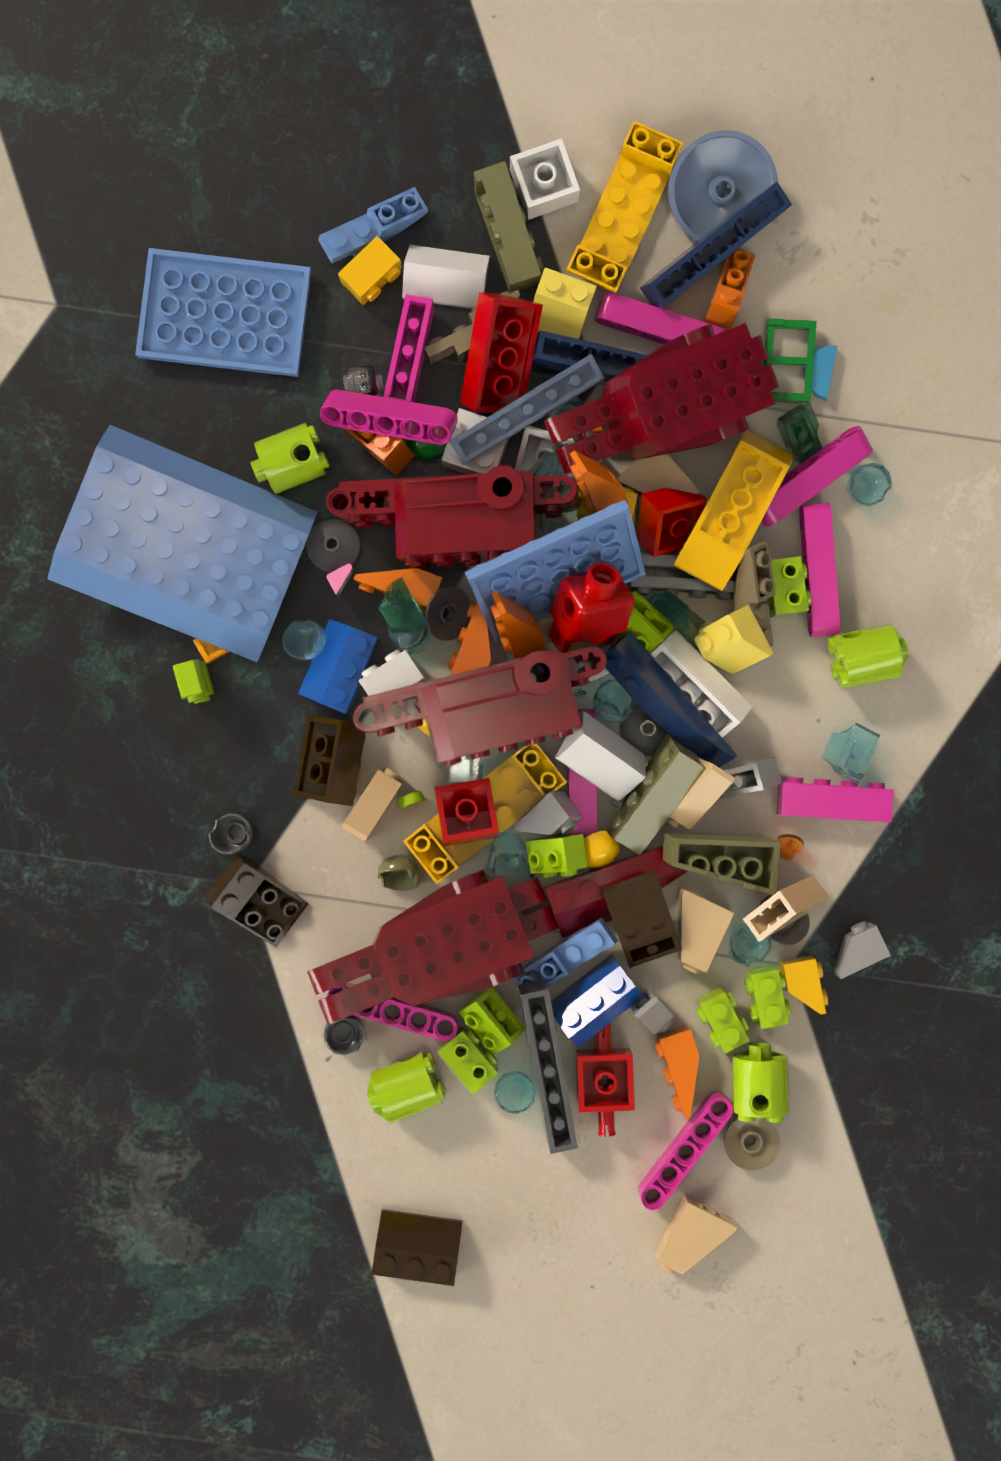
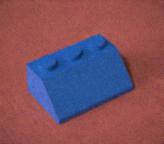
(337, 671)
(595, 1001)

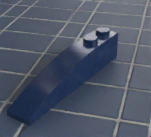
(715, 246)
(560, 352)
(664, 700)

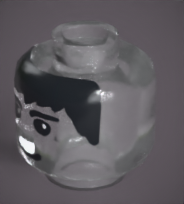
(363, 380)

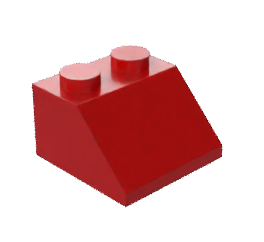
(667, 519)
(466, 812)

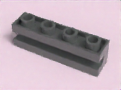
(664, 576)

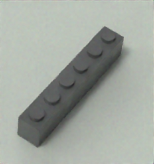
(547, 1066)

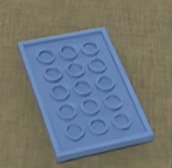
(223, 312)
(536, 569)

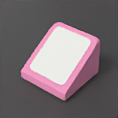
(340, 577)

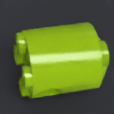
(280, 462)
(867, 656)
(763, 1074)
(405, 1088)

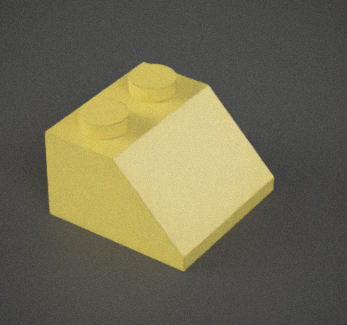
(564, 303)
(734, 641)

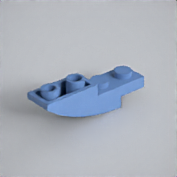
(381, 220)
(568, 954)

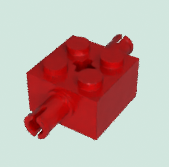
(609, 1097)

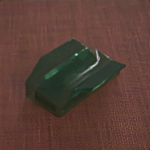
(799, 432)
(401, 610)
(677, 612)

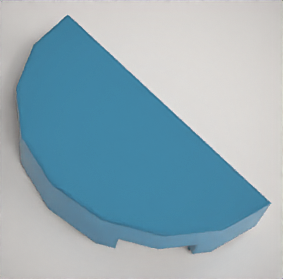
(822, 371)

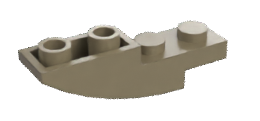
(458, 341)
(756, 585)

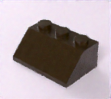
(330, 761)
(417, 1247)

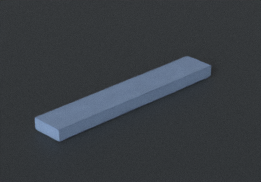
(527, 409)

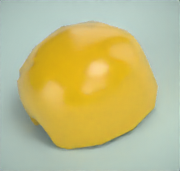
(600, 849)

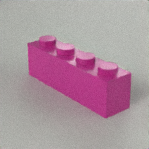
(409, 348)
(834, 801)

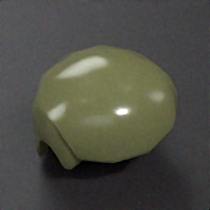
(399, 873)

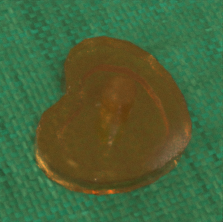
(790, 846)

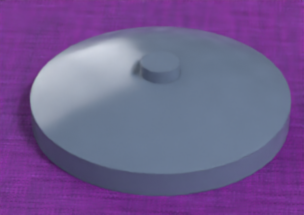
(717, 179)

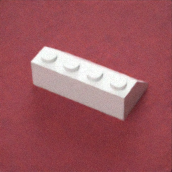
(701, 683)

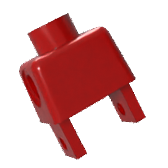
(600, 607)

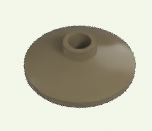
(753, 1155)

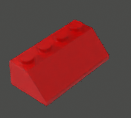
(500, 351)

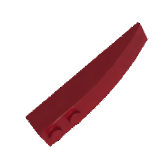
(580, 898)

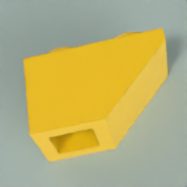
(803, 981)

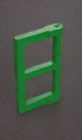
(772, 324)

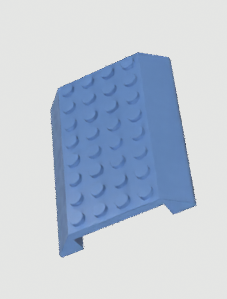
(181, 543)

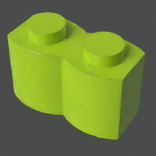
(193, 681)

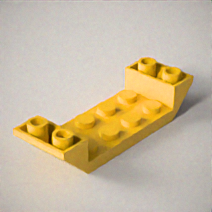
(625, 207)
(734, 510)
(515, 788)

